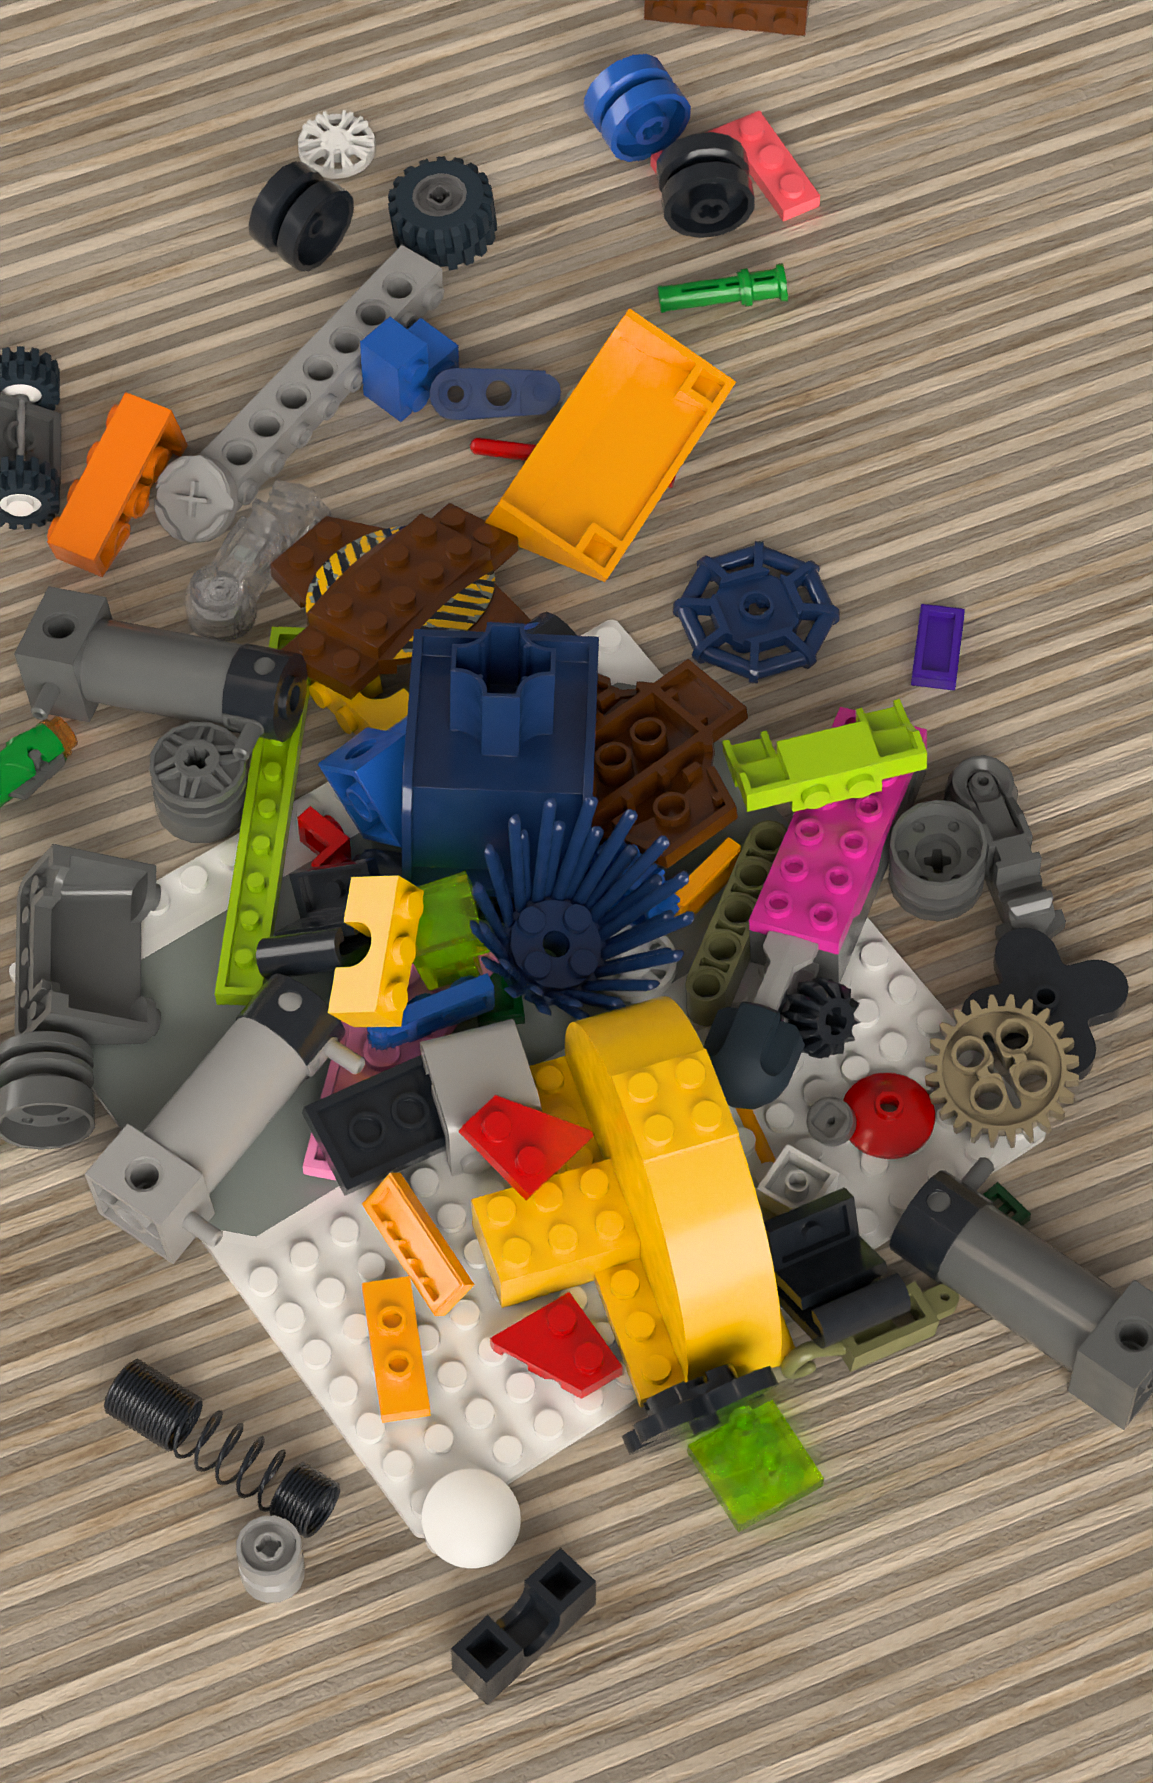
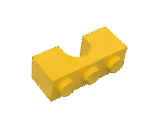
(362, 710)
(377, 987)

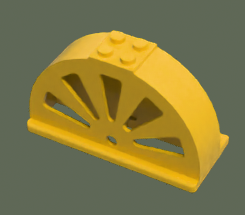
(647, 1207)

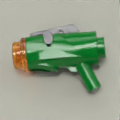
(34, 758)

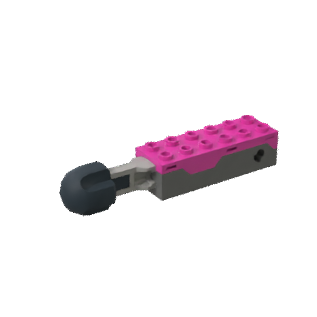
(806, 928)

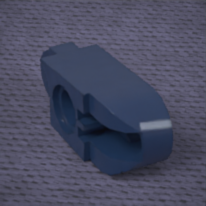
(531, 393)

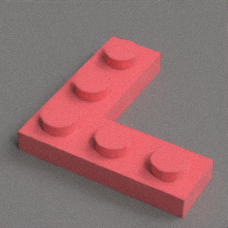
(769, 166)

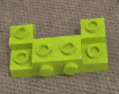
(827, 763)

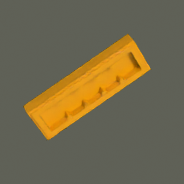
(417, 1244)
(396, 1349)

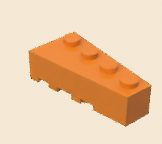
(115, 484)

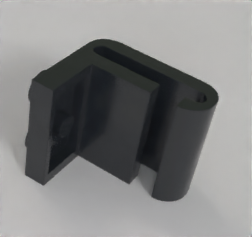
(320, 936)
(829, 1273)

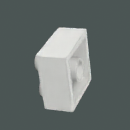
(795, 1181)

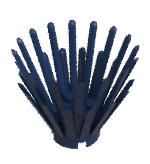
(575, 915)

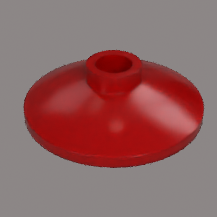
(890, 1133)

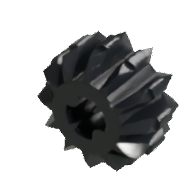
(823, 1016)

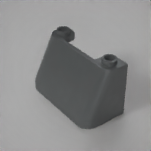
(83, 947)

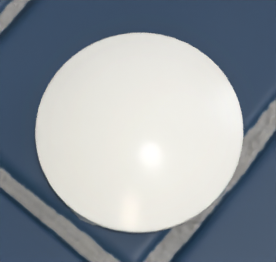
(470, 1518)

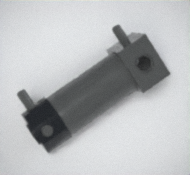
(84, 658)
(1033, 1291)

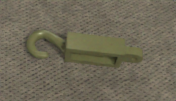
(881, 1339)

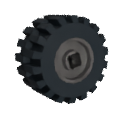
(443, 211)

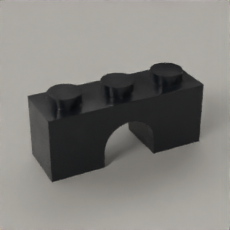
(503, 1649)

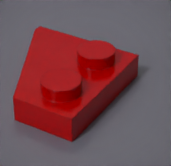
(523, 1142)
(561, 1346)

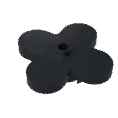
(1074, 993)
(697, 1405)

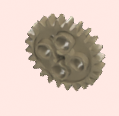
(963, 1085)

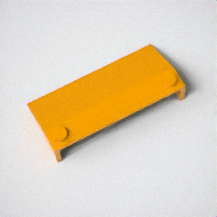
(612, 449)

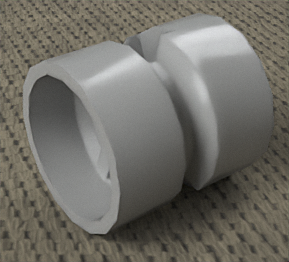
(270, 1559)

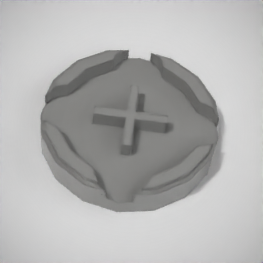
(195, 499)

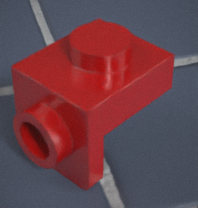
(324, 838)

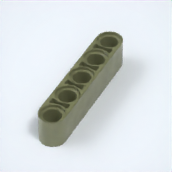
(727, 938)

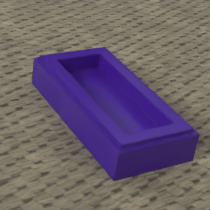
(938, 647)

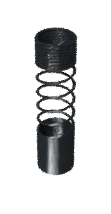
(169, 1412)

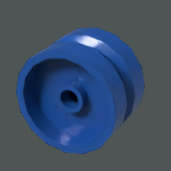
(637, 107)

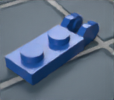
(430, 1013)

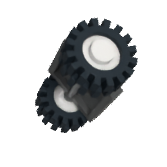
(29, 438)

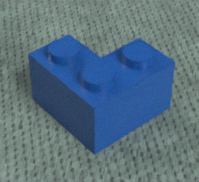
(403, 364)

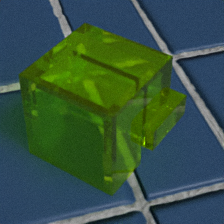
(444, 937)

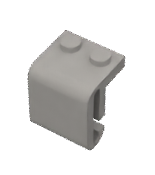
(467, 1073)

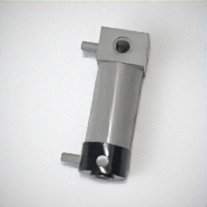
(162, 1178)

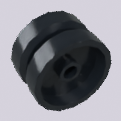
(705, 185)
(301, 216)

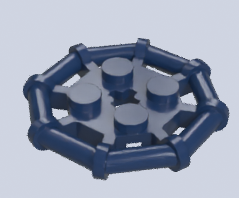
(756, 632)

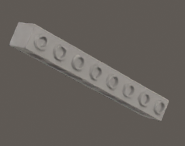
(321, 373)

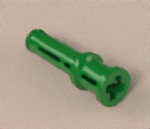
(744, 288)

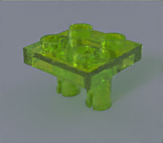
(755, 1464)

